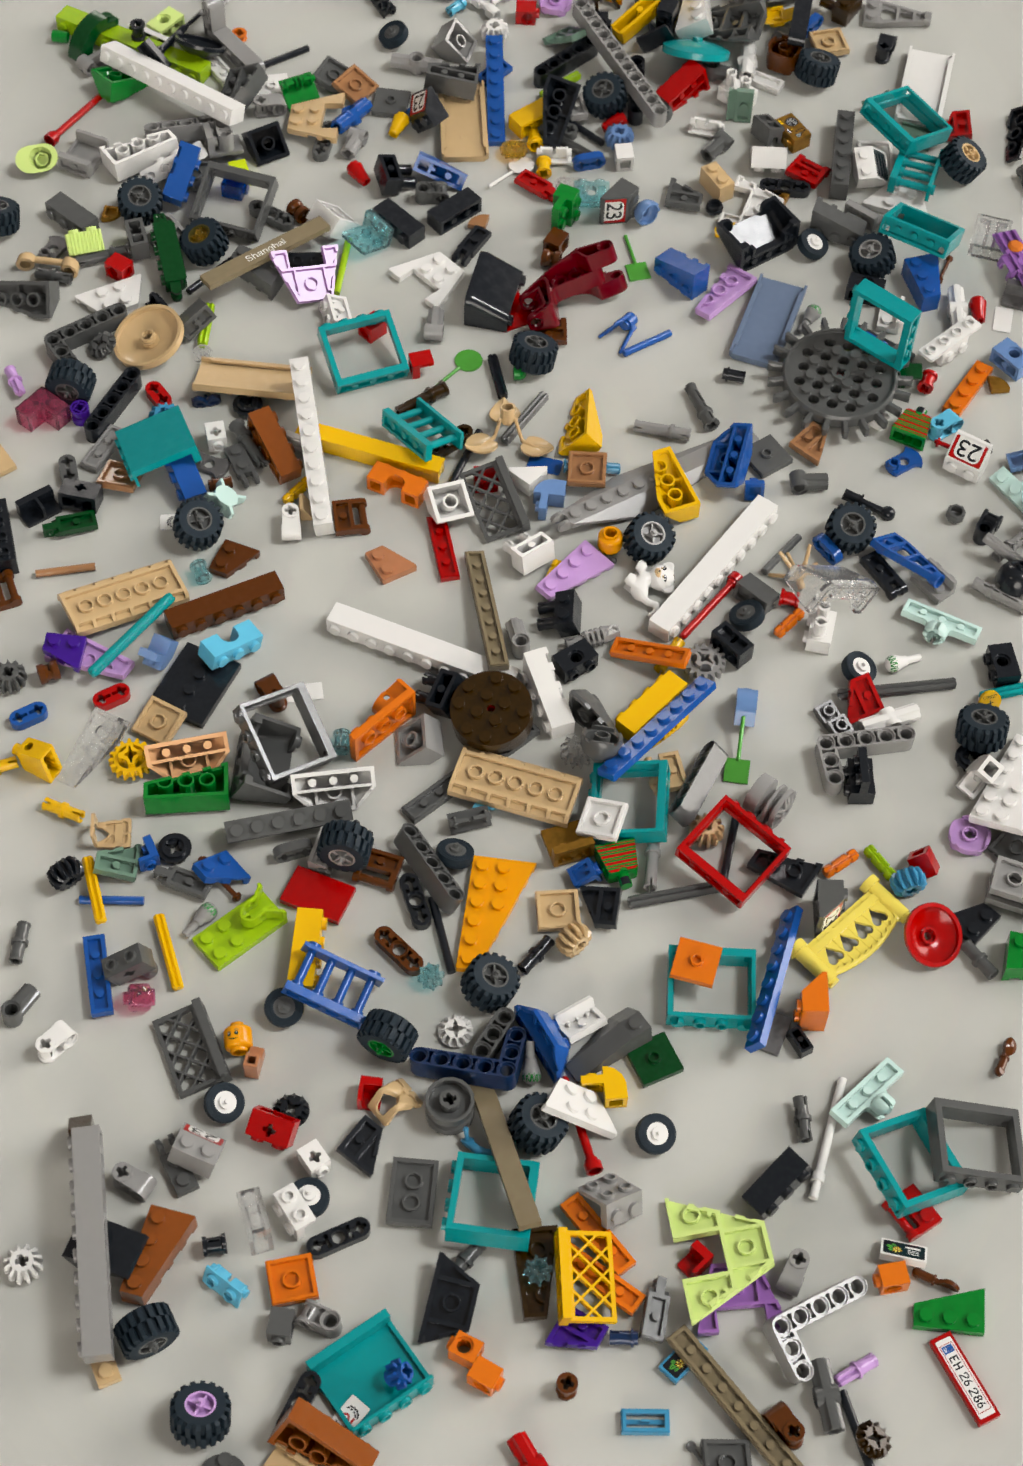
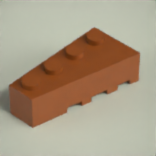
(274, 445)
(167, 1235)
(320, 1438)

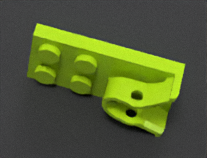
(240, 929)

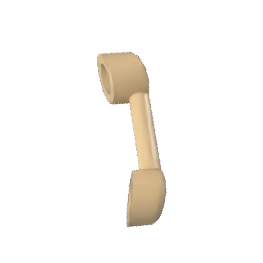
(27, 260)

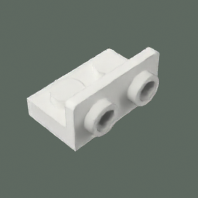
(334, 308)
(888, 322)

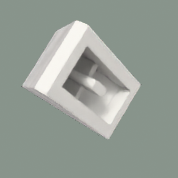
(528, 477)

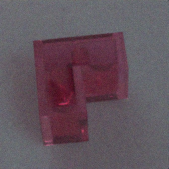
(41, 408)

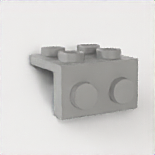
(617, 1199)

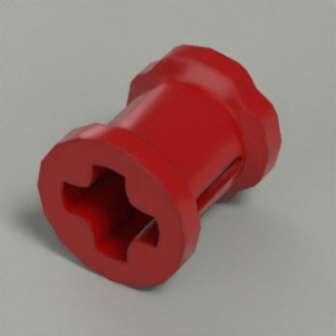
(928, 379)
(788, 598)

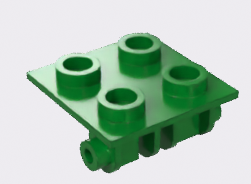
(299, 89)

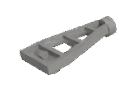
(873, 18)

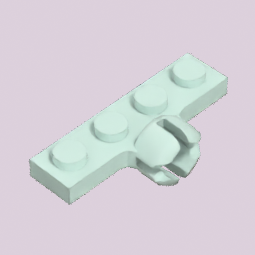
(1008, 486)
(940, 624)
(869, 1095)

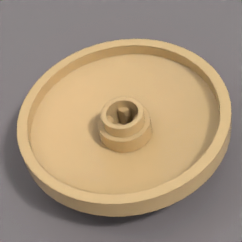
(148, 336)

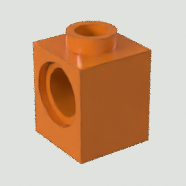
(891, 1278)
(463, 1339)
(486, 1376)

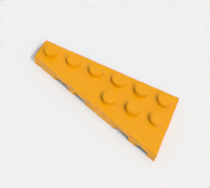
(490, 900)

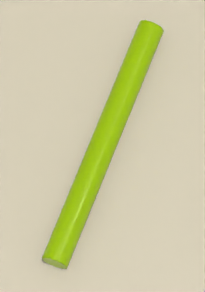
(342, 267)

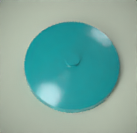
(696, 50)

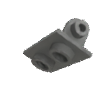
(469, 819)

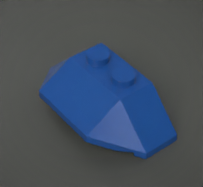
(730, 456)
(549, 1044)

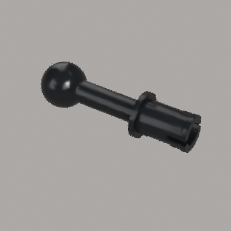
(886, 513)

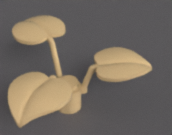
(506, 413)

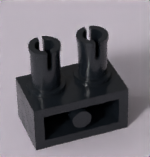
(390, 174)
(567, 613)
(441, 693)

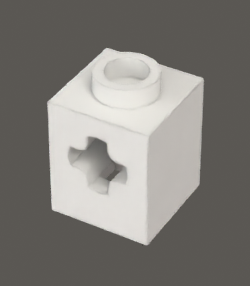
(624, 157)
(216, 439)
(314, 1151)

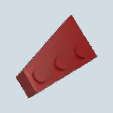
(684, 84)

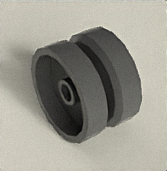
(449, 1106)

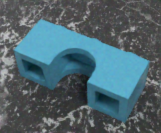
(218, 653)

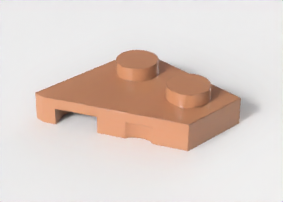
(389, 564)

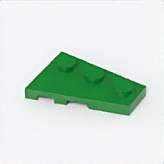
(954, 1313)

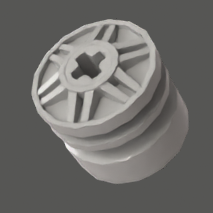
(766, 798)

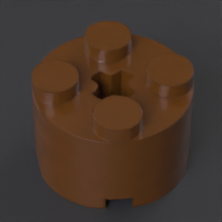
(782, 57)

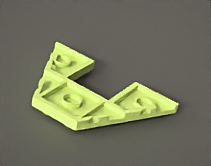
(744, 1249)

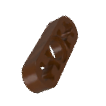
(397, 941)

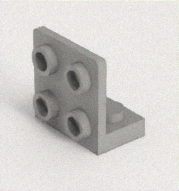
(212, 144)

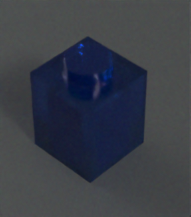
(233, 189)

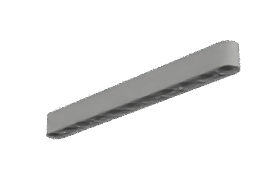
(620, 63)

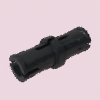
(544, 945)

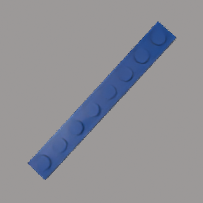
(495, 90)
(657, 728)
(773, 980)

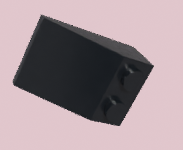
(124, 1249)

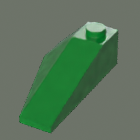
(114, 84)

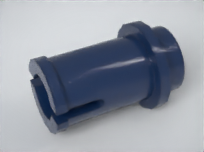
(623, 1337)

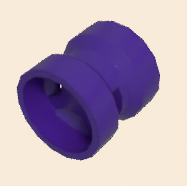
(80, 412)

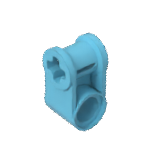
(944, 425)

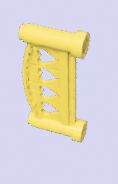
(875, 899)

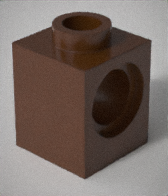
(556, 240)

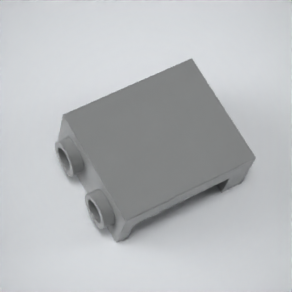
(83, 155)

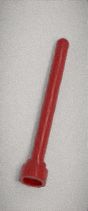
(53, 137)
(731, 583)
(592, 1164)

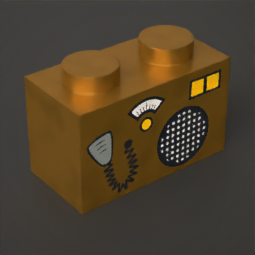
(795, 135)

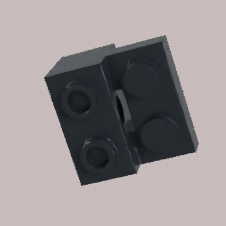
(859, 778)

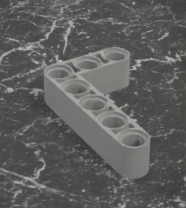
(216, 29)
(191, 129)
(875, 745)
(807, 1315)

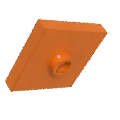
(696, 962)
(291, 1280)

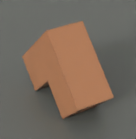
(253, 1062)

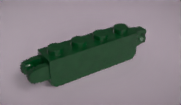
(169, 255)

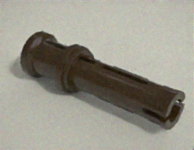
(429, 396)

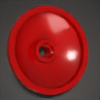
(942, 933)

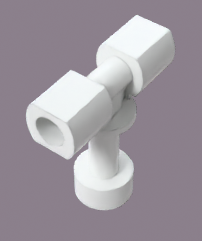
(489, 6)

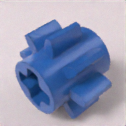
(398, 1374)

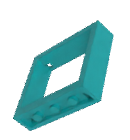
(891, 130)
(921, 230)
(892, 305)
(369, 378)
(647, 768)
(729, 957)
(882, 1175)
(477, 1234)

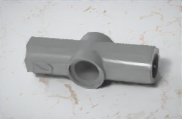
(415, 62)

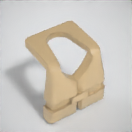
(118, 832)
(404, 1096)

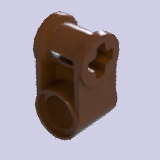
(269, 685)
(785, 1423)

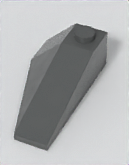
(31, 298)
(588, 710)
(611, 1043)

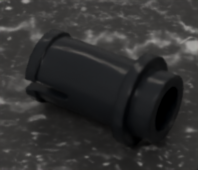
(734, 375)

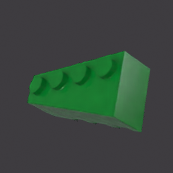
(189, 792)

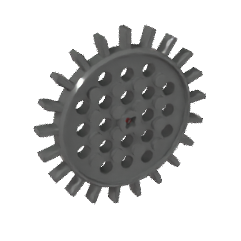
(837, 379)

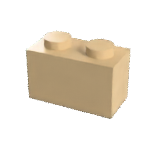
(716, 182)

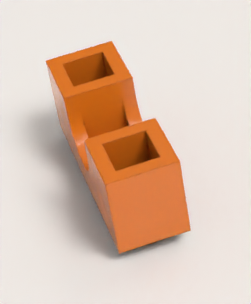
(384, 477)

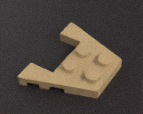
(308, 117)

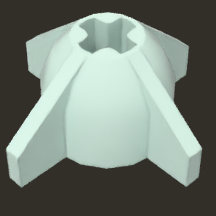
(225, 498)

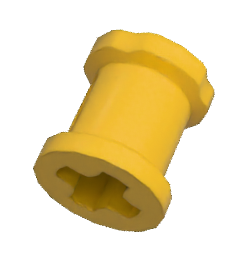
(543, 163)

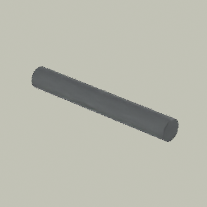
(776, 559)

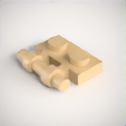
(677, 771)

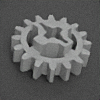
(705, 663)

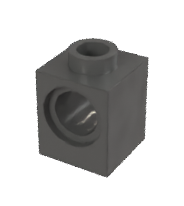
(280, 1325)

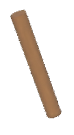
(65, 570)

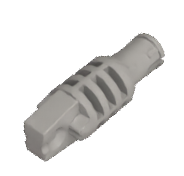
(596, 636)

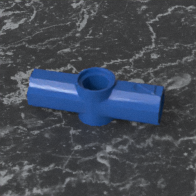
(352, 115)

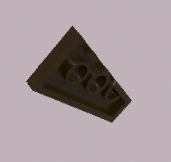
(532, 1297)

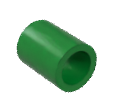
(60, 36)

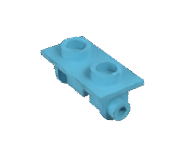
(217, 1279)

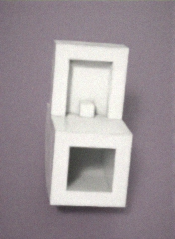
(979, 773)

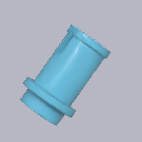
(456, 7)

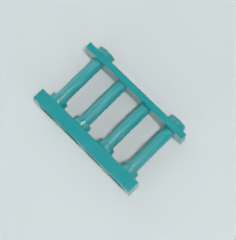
(899, 170)
(417, 441)

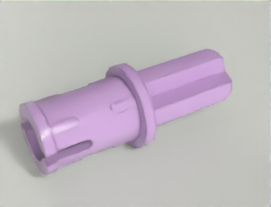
(14, 380)
(856, 1369)

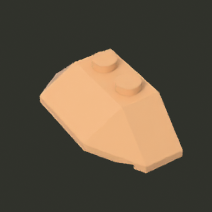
(187, 754)

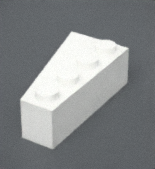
(132, 157)

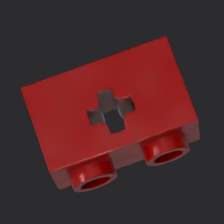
(284, 1125)

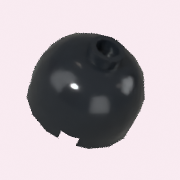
(1011, 578)

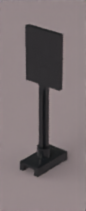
(157, 52)

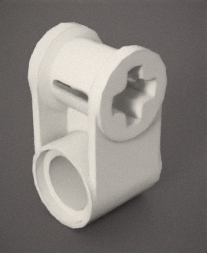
(291, 522)
(56, 1041)

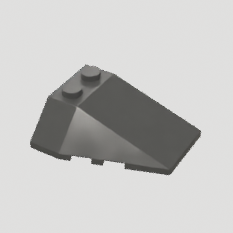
(738, 21)

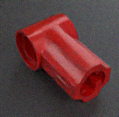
(525, 1451)

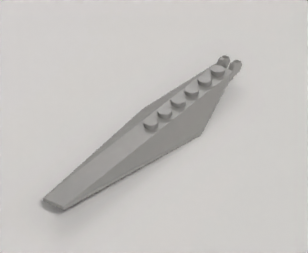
(630, 492)

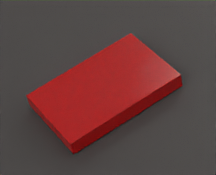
(318, 891)

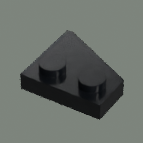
(602, 905)
(977, 921)
(362, 1145)

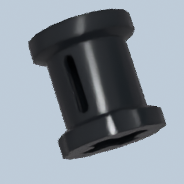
(138, 30)
(214, 1245)

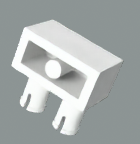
(732, 81)
(530, 552)
(821, 630)

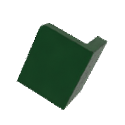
(914, 370)

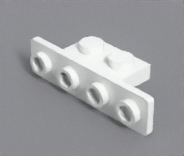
(162, 167)
(950, 342)

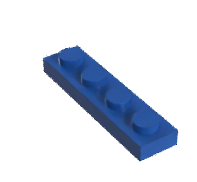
(99, 988)

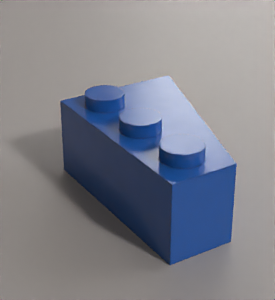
(923, 280)

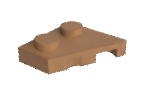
(809, 443)

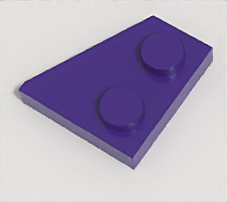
(65, 649)
(577, 1335)

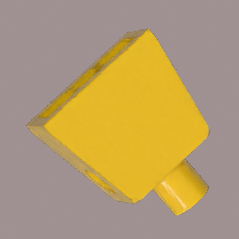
(38, 758)

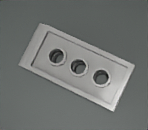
(1006, 885)

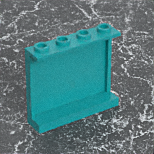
(155, 442)
(357, 1368)

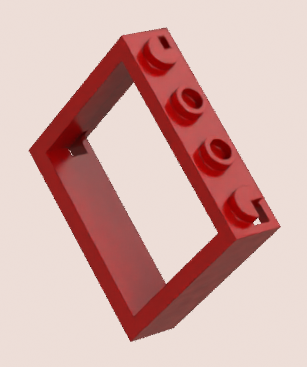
(714, 877)

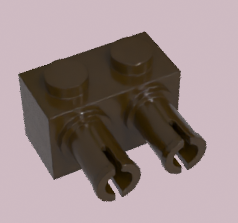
(842, 10)

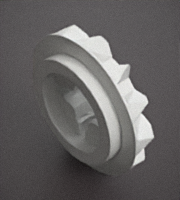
(448, 1037)

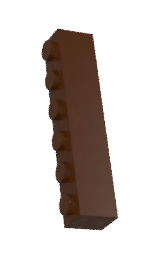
(224, 605)

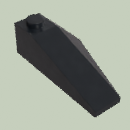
(558, 104)
(1014, 149)

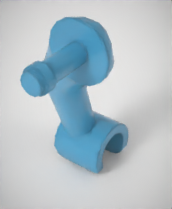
(469, 1143)

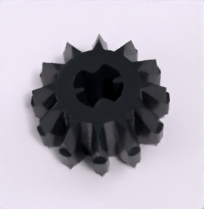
(65, 873)

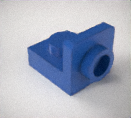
(150, 855)
(585, 872)

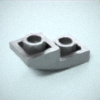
(831, 718)

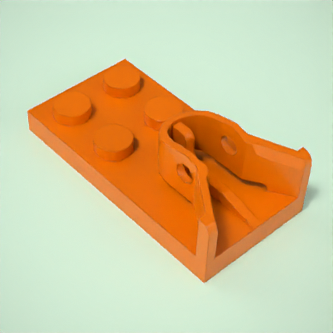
(388, 717)

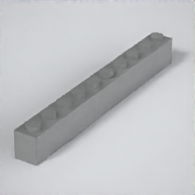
(92, 1245)

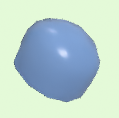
(646, 212)

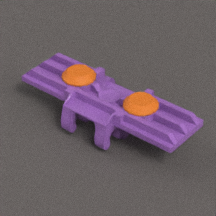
(1012, 250)

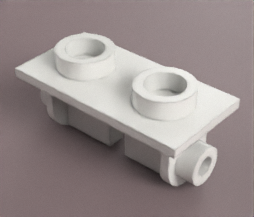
(700, 127)
(560, 156)

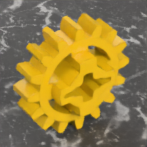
(121, 756)

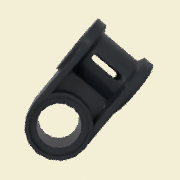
(885, 48)
(987, 523)

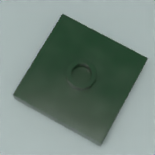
(655, 1060)

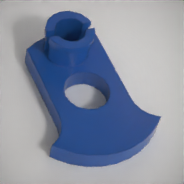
(910, 455)

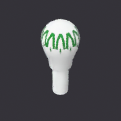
(896, 662)

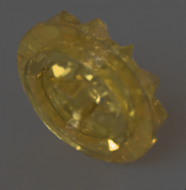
(518, 148)

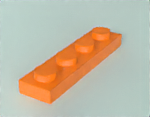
(968, 388)
(650, 652)
(586, 1219)
(627, 1296)

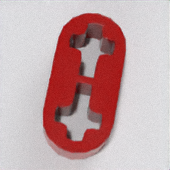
(155, 398)
(112, 696)

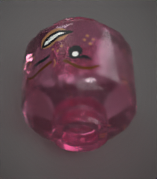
(139, 997)

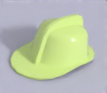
(36, 158)

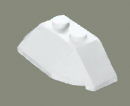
(334, 785)

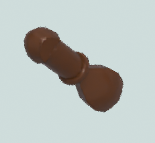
(1009, 1048)
(932, 1279)

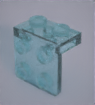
(371, 236)

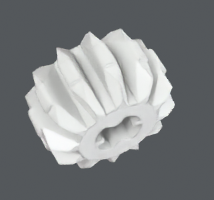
(494, 27)
(14, 1261)

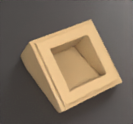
(304, 508)

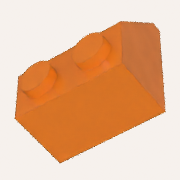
(813, 1005)

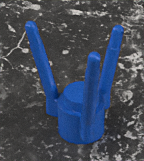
(627, 322)

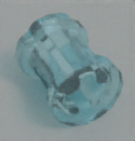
(199, 568)
(341, 741)

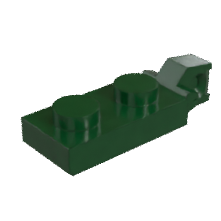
(71, 524)

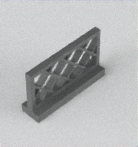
(511, 495)
(210, 1042)

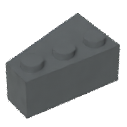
(244, 83)

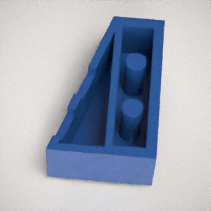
(182, 174)
(682, 272)
(186, 478)

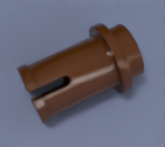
(212, 483)

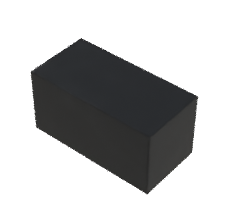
(799, 1041)

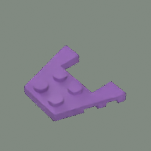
(753, 1296)

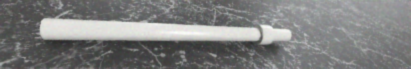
(818, 1176)

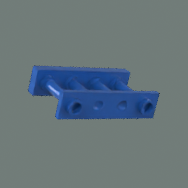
(315, 997)

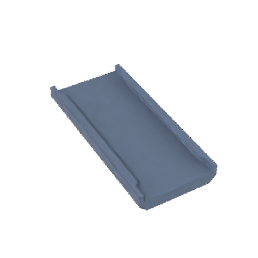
(766, 321)

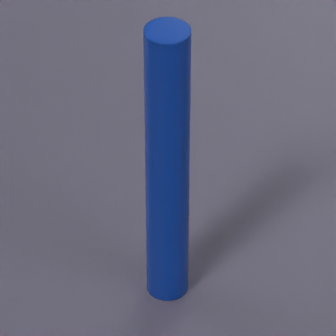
(646, 343)
(116, 900)

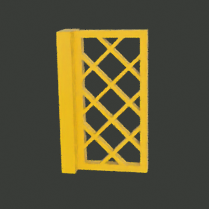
(564, 1277)

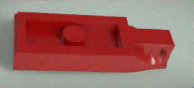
(535, 184)

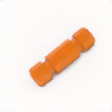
(789, 622)
(840, 863)

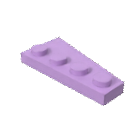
(728, 289)
(574, 570)
(118, 668)

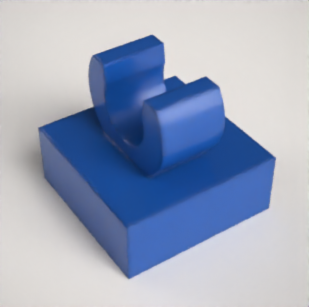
(753, 488)

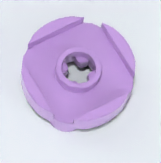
(555, 8)
(966, 845)

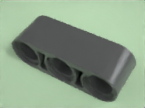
(494, 1028)

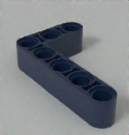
(474, 1070)

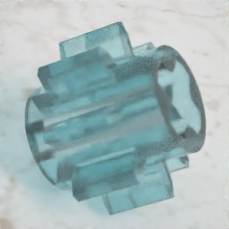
(430, 976)
(533, 1274)

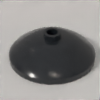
(199, 45)

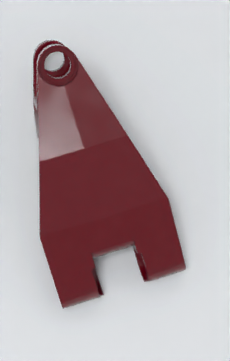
(571, 276)

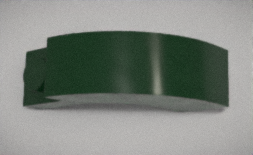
(88, 31)

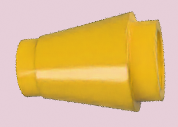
(399, 123)
(534, 140)

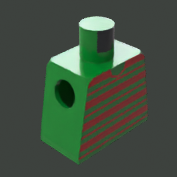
(911, 428)
(618, 862)

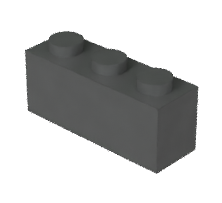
(69, 213)

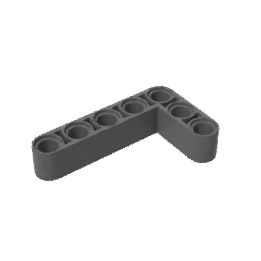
(80, 332)

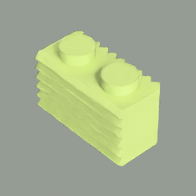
(84, 242)

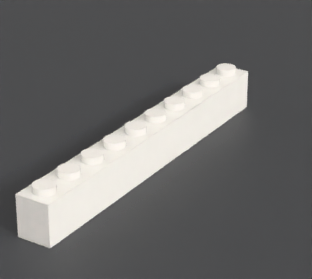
(172, 83)
(311, 446)
(712, 569)
(406, 643)

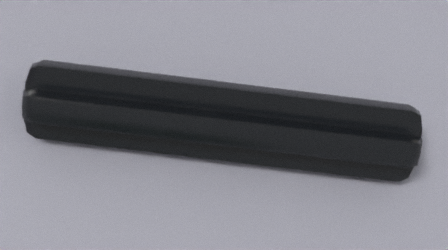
(497, 376)

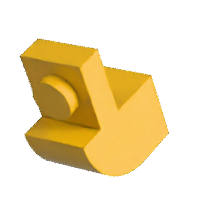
(610, 1083)

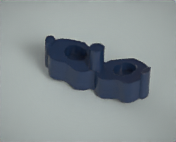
(213, 399)

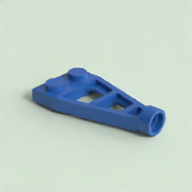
(891, 543)

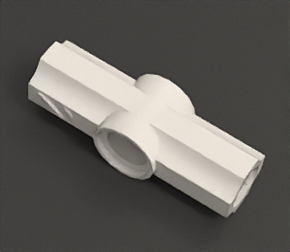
(747, 61)
(957, 307)
(891, 717)

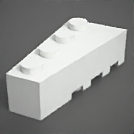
(694, 19)
(547, 693)

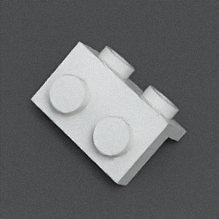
(580, 1020)
(294, 1210)

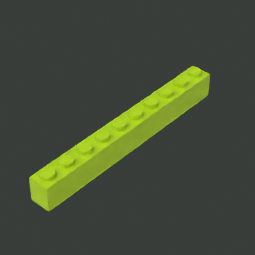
(181, 61)

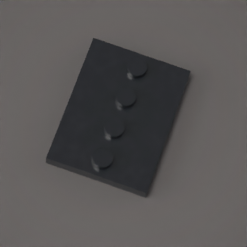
(195, 686)

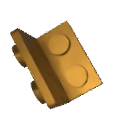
(565, 845)

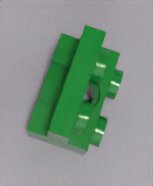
(565, 206)

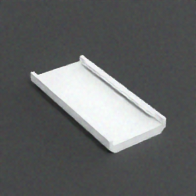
(929, 78)

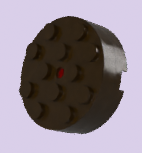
(491, 712)

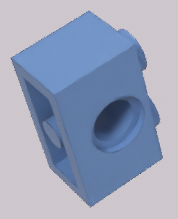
(1008, 358)

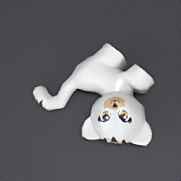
(659, 578)

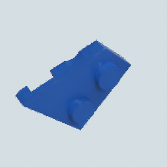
(220, 869)

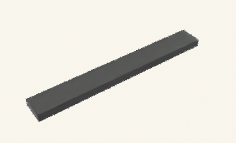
(437, 793)

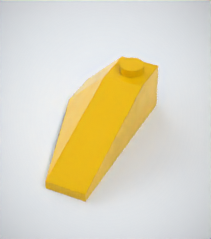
(583, 429)
(673, 488)

